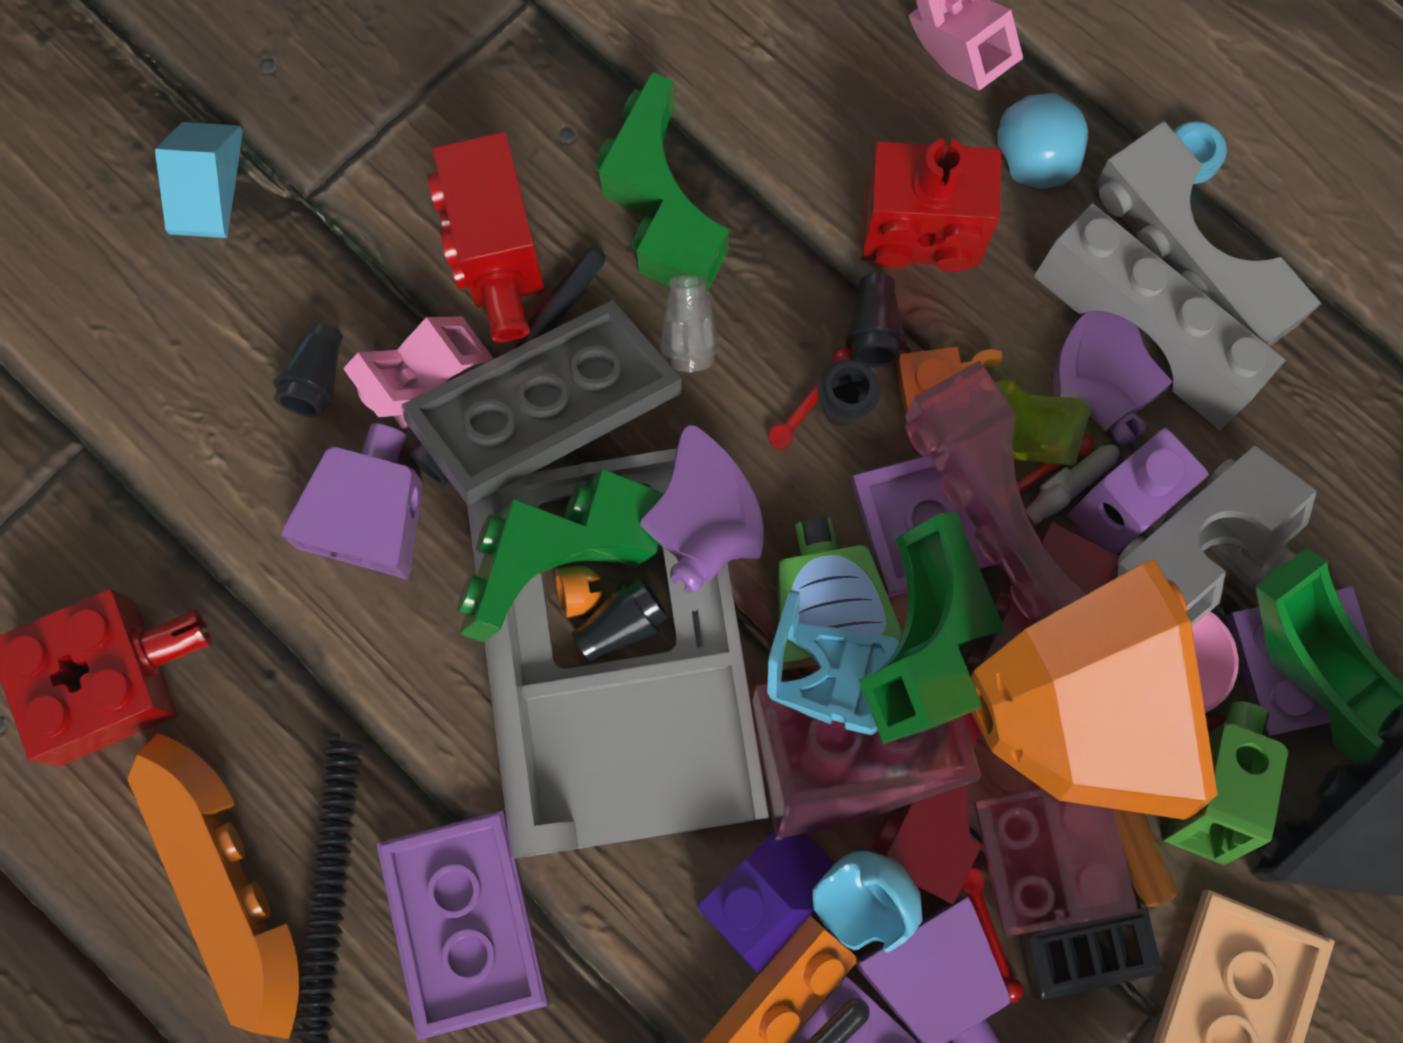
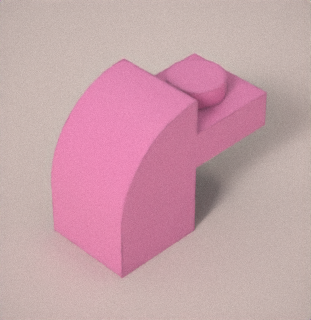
(968, 38)
(427, 359)

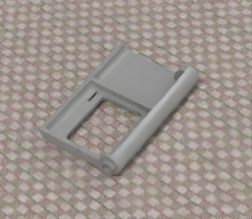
(624, 741)

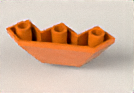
(1105, 701)

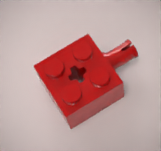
(931, 204)
(486, 230)
(119, 693)

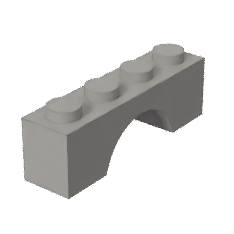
(1151, 192)
(1210, 353)

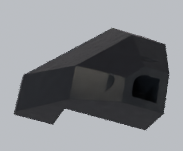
(1354, 831)

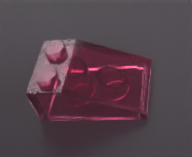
(832, 776)

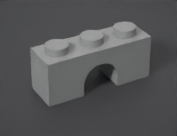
(1244, 504)

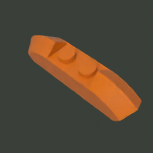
(227, 915)

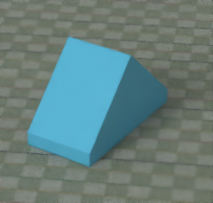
(198, 178)

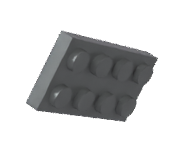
(540, 401)

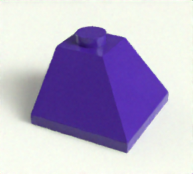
(767, 897)

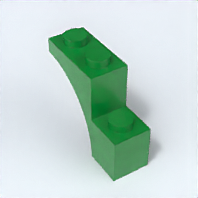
(634, 172)
(525, 541)
(946, 613)
(1324, 653)

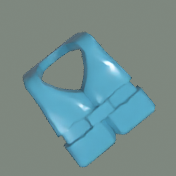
(842, 659)

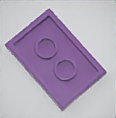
(461, 925)

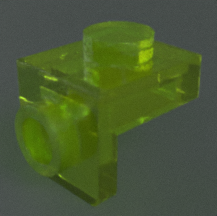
(1046, 426)

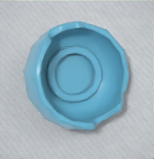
(1043, 140)
(868, 901)

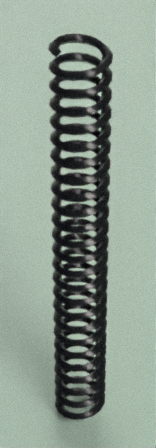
(333, 890)

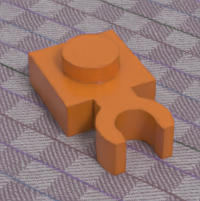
(927, 368)

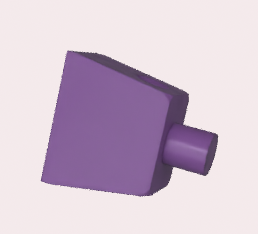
(1139, 490)
(361, 506)
(941, 978)

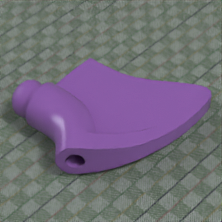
(1110, 372)
(705, 512)

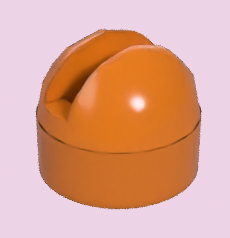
(574, 590)

